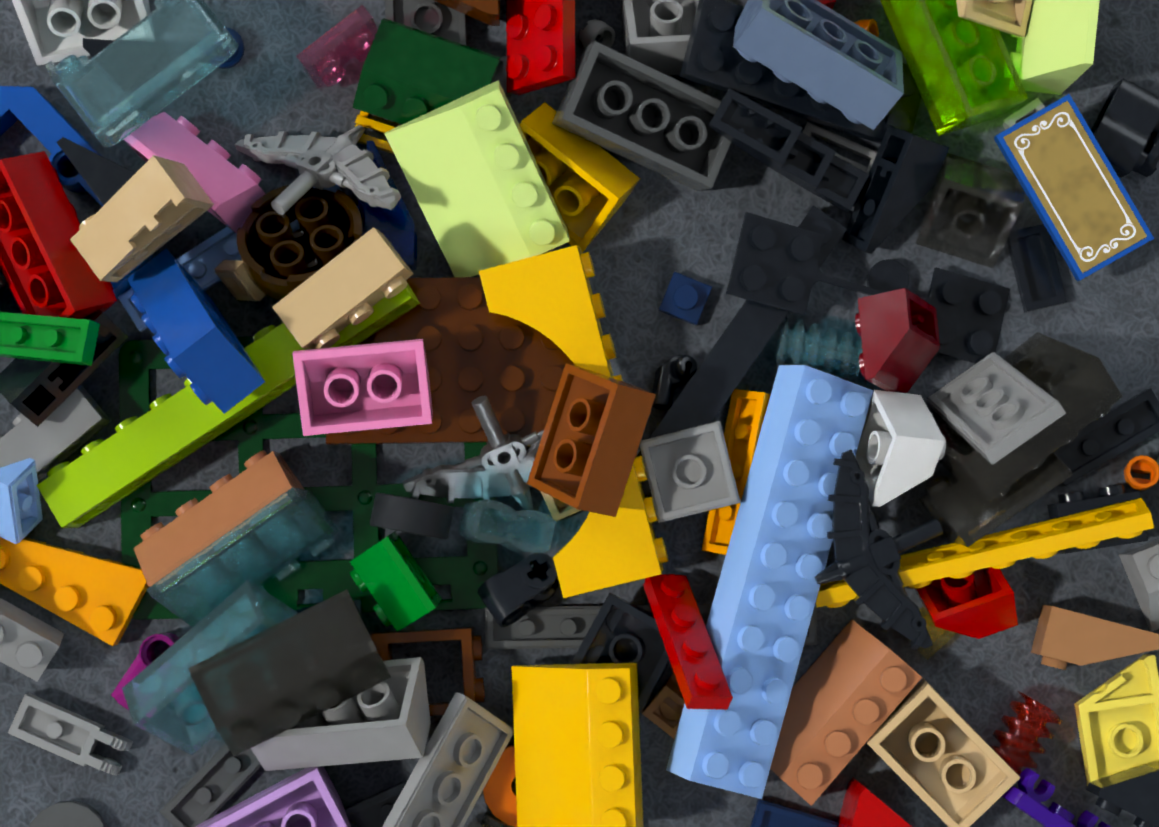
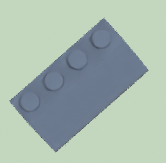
(823, 55)

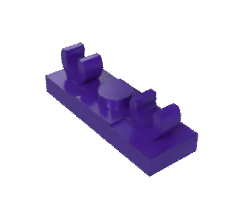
(1030, 801)

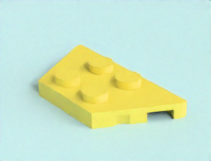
(1121, 721)

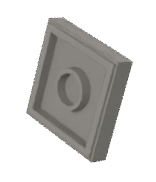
(689, 471)

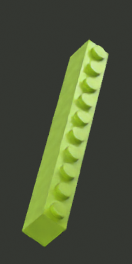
(184, 424)

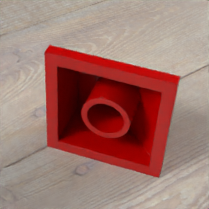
(971, 604)

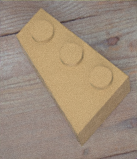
(140, 218)

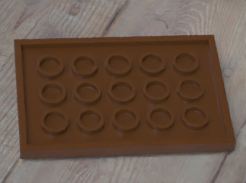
(467, 358)

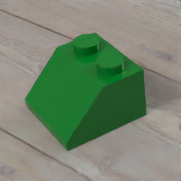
(394, 582)

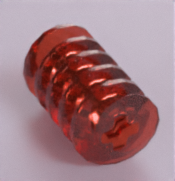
(1024, 733)

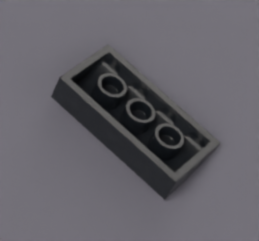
(626, 636)

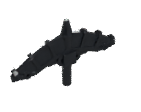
(870, 556)

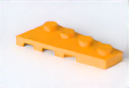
(75, 586)

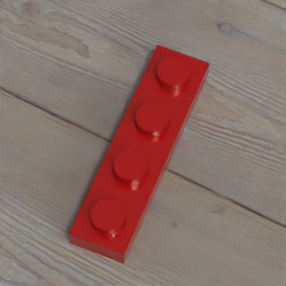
(687, 642)

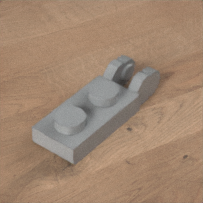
(66, 733)

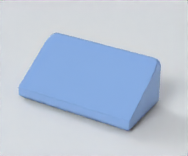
(19, 500)

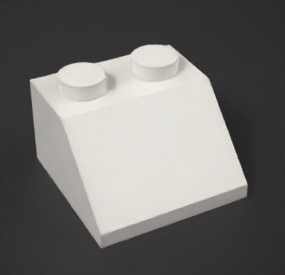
(898, 445)

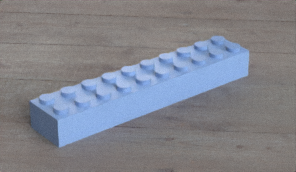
(769, 577)

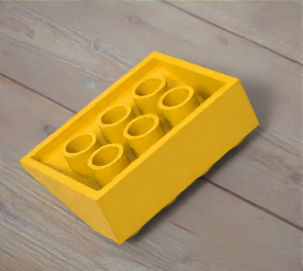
(577, 745)

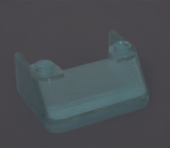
(144, 68)

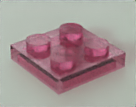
(338, 48)

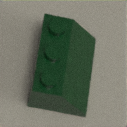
(418, 72)

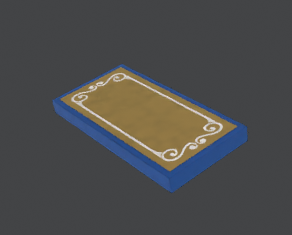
(1073, 187)

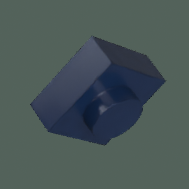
(685, 298)

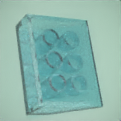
(254, 551)

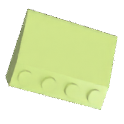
(1056, 44)
(478, 182)

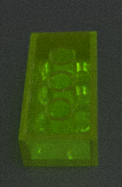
(955, 63)

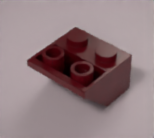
(897, 338)

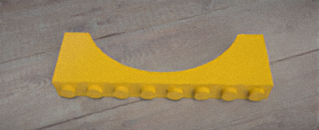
(557, 300)

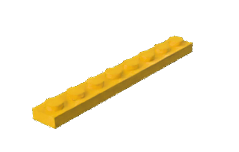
(1006, 547)

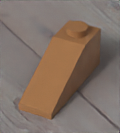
(1084, 639)

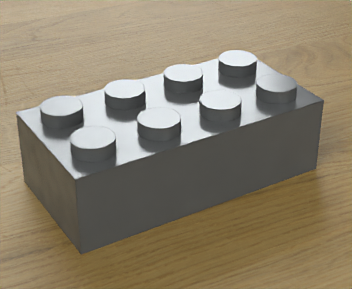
(643, 117)

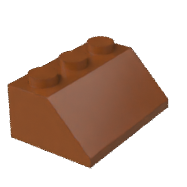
(590, 440)

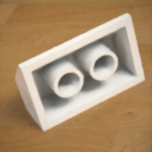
(58, 26)

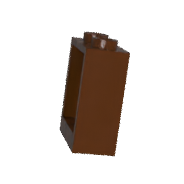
(471, 652)

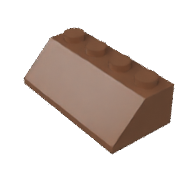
(210, 519)
(838, 709)

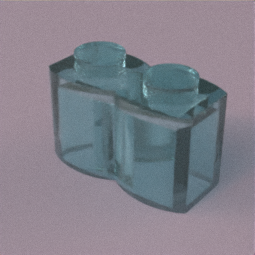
(515, 530)

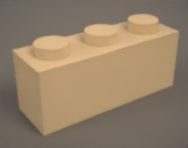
(343, 291)

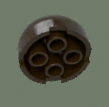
(283, 259)

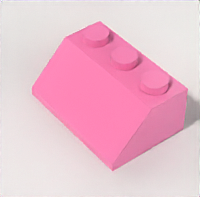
(228, 187)
(363, 387)

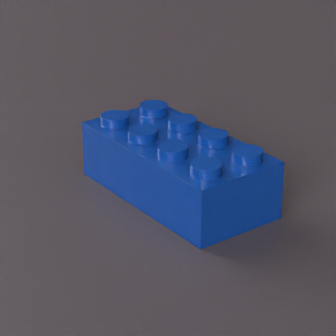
(193, 333)

